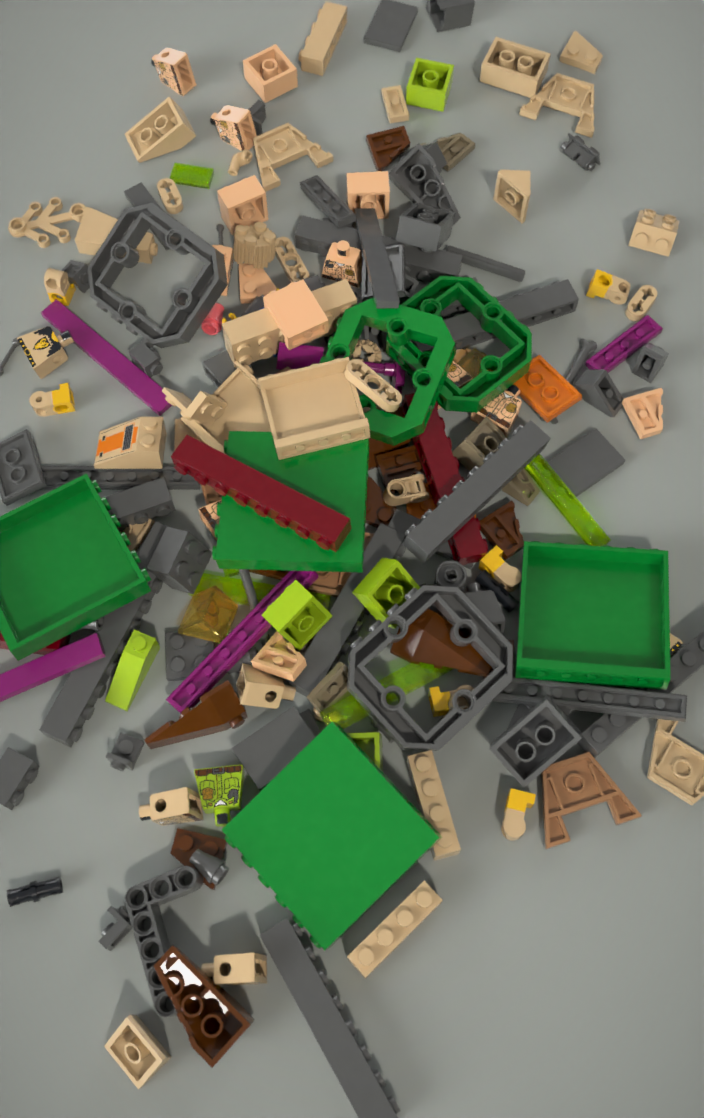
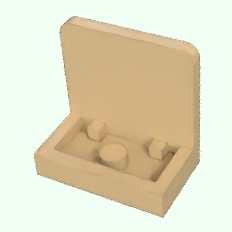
(654, 232)
(202, 409)

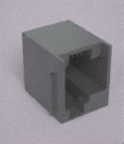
(450, 13)

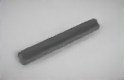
(489, 264)

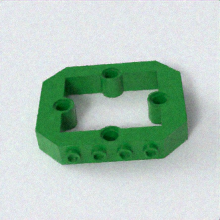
(416, 326)
(504, 326)

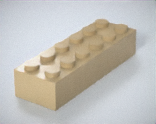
(258, 335)

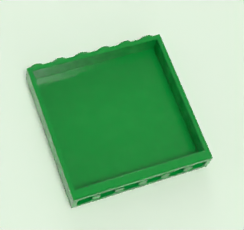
(329, 476)
(63, 566)
(594, 615)
(330, 835)

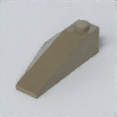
(482, 441)

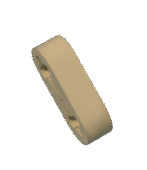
(172, 195)
(644, 305)

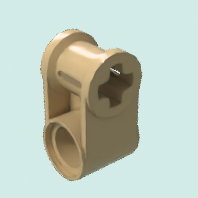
(410, 490)

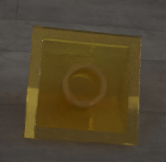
(209, 615)

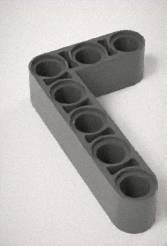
(157, 932)

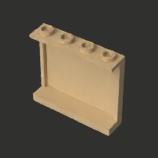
(313, 409)
(243, 412)

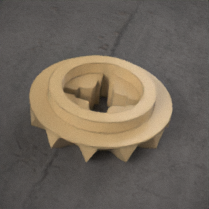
(369, 347)

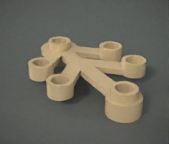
(23, 226)

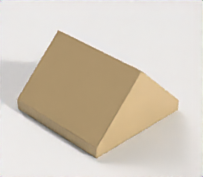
(513, 192)
(137, 1050)

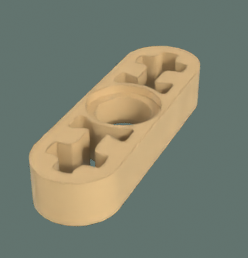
(291, 254)
(374, 394)

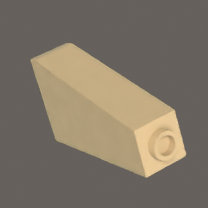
(95, 229)

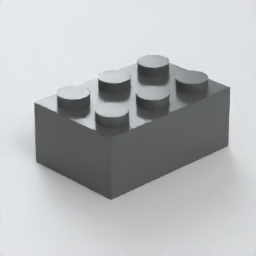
(425, 227)
(535, 741)

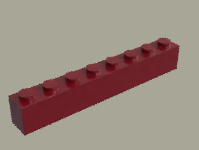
(441, 476)
(261, 493)

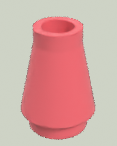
(213, 322)

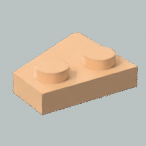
(253, 283)
(645, 412)
(279, 658)

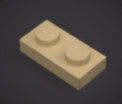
(395, 104)

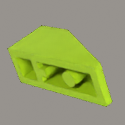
(132, 669)

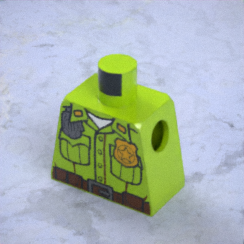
(220, 791)

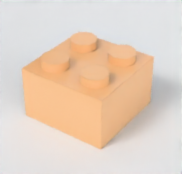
(270, 73)
(369, 191)
(243, 203)

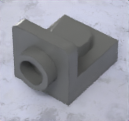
(258, 116)
(77, 274)
(125, 752)
(115, 932)

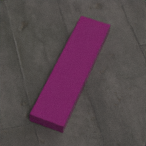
(625, 345)

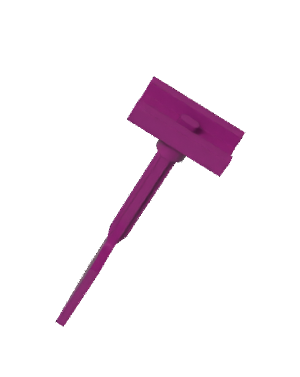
(307, 355)

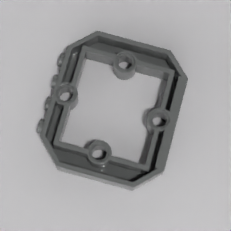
(110, 261)
(482, 636)

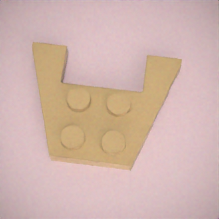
(568, 96)
(281, 147)
(676, 764)

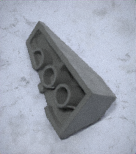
(421, 181)

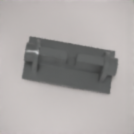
(576, 146)

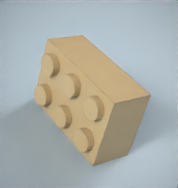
(514, 67)

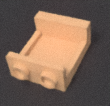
(297, 313)

